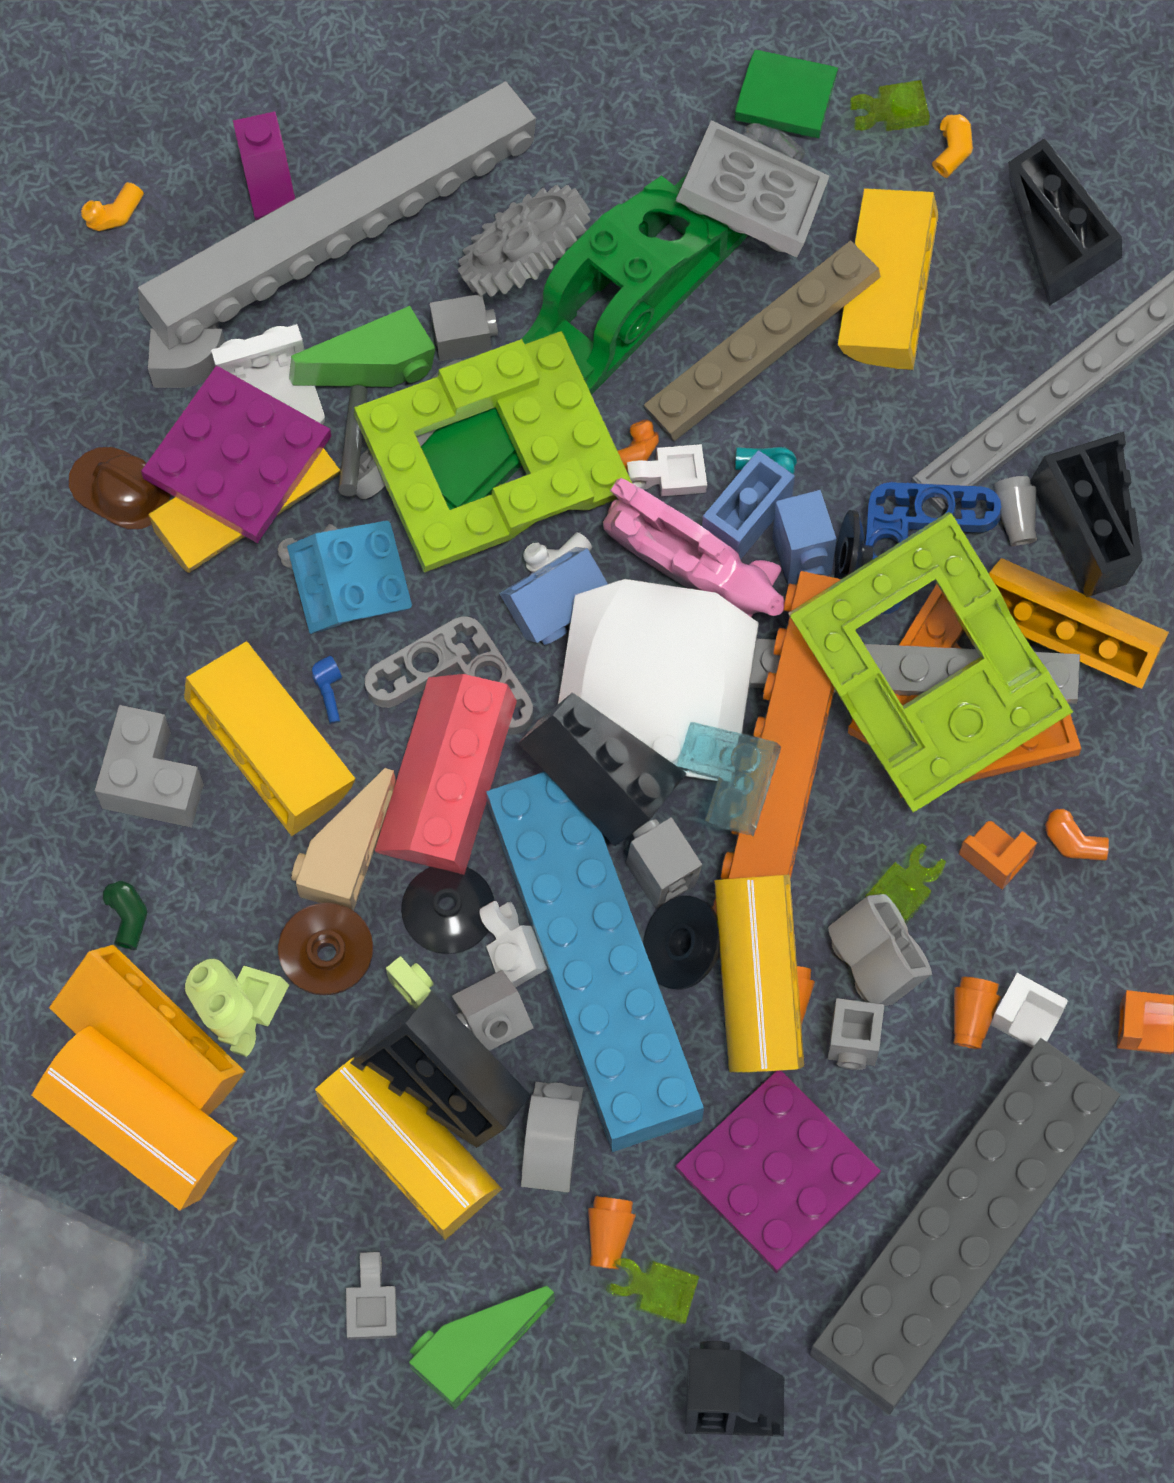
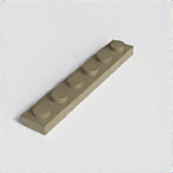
(762, 340)

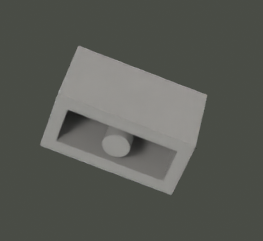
(662, 861)

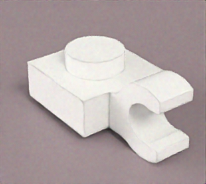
(676, 470)
(515, 946)

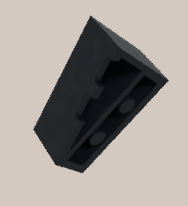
(445, 1069)
(732, 1393)

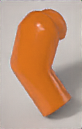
(643, 442)
(1071, 841)

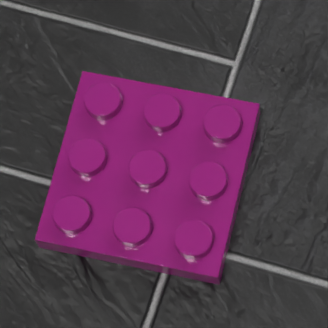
(236, 454)
(777, 1170)

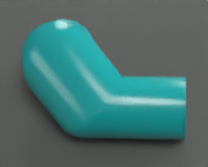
(780, 455)

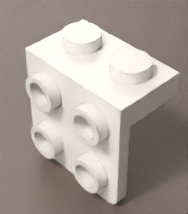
(266, 365)

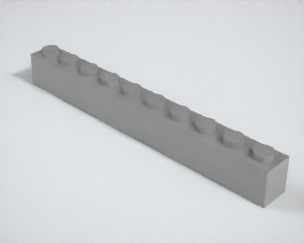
(336, 216)

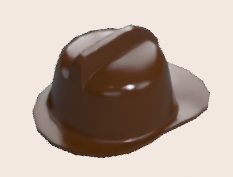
(114, 488)

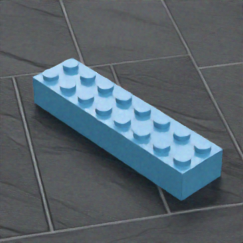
(595, 963)

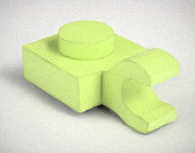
(265, 994)

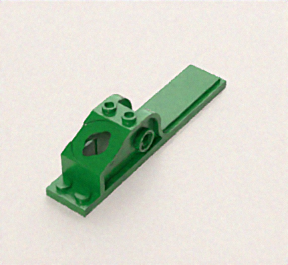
(653, 280)

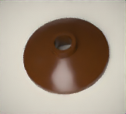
(322, 927)

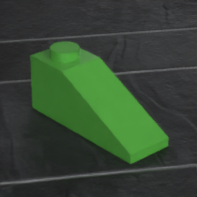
(369, 356)
(472, 1346)

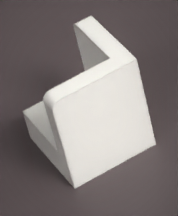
(1028, 1011)

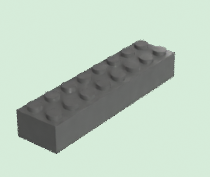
(964, 1226)

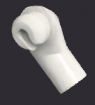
(539, 556)

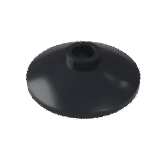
(850, 547)
(441, 929)
(668, 941)

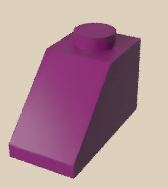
(264, 163)

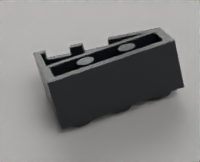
(1061, 221)
(1092, 511)
(601, 767)

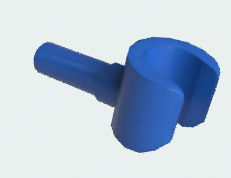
(325, 673)

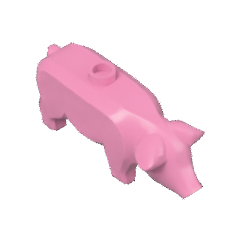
(689, 551)

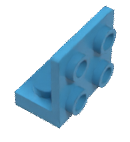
(349, 575)

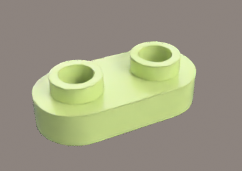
(218, 998)

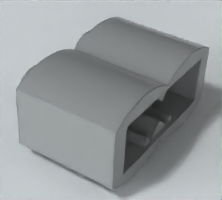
(879, 950)

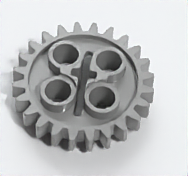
(524, 240)

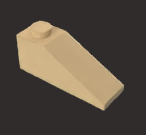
(344, 847)

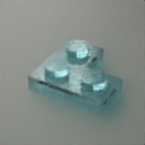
(742, 769)

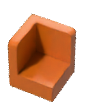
(997, 853)
(1146, 1022)

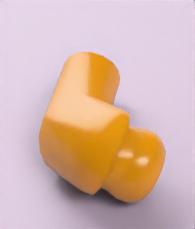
(959, 141)
(112, 215)

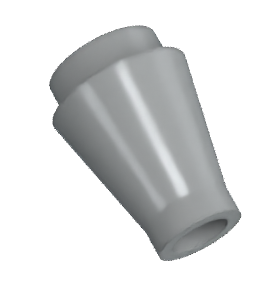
(1018, 509)

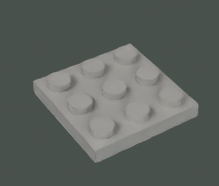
(753, 189)

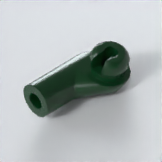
(130, 909)

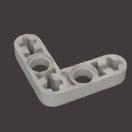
(451, 658)

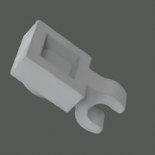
(371, 1308)

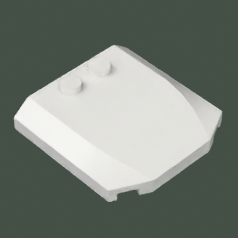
(660, 660)

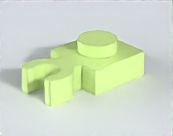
(409, 981)

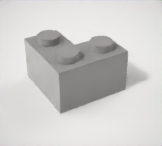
(136, 776)

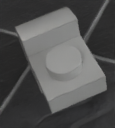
(184, 363)
(551, 1136)

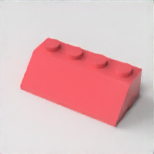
(447, 771)

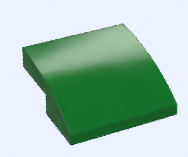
(786, 93)

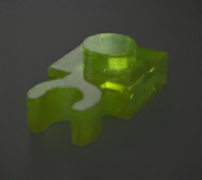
(897, 105)
(907, 886)
(661, 1290)

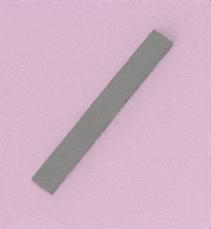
(1054, 393)

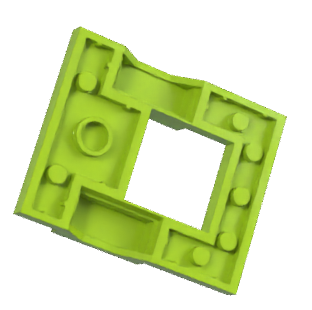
(550, 424)
(967, 716)

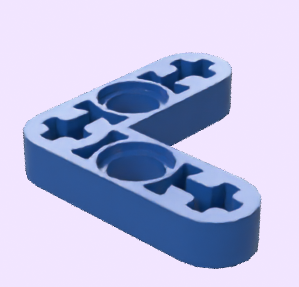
(898, 524)

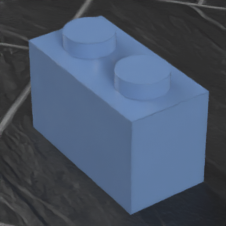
(749, 503)
(804, 536)
(545, 598)

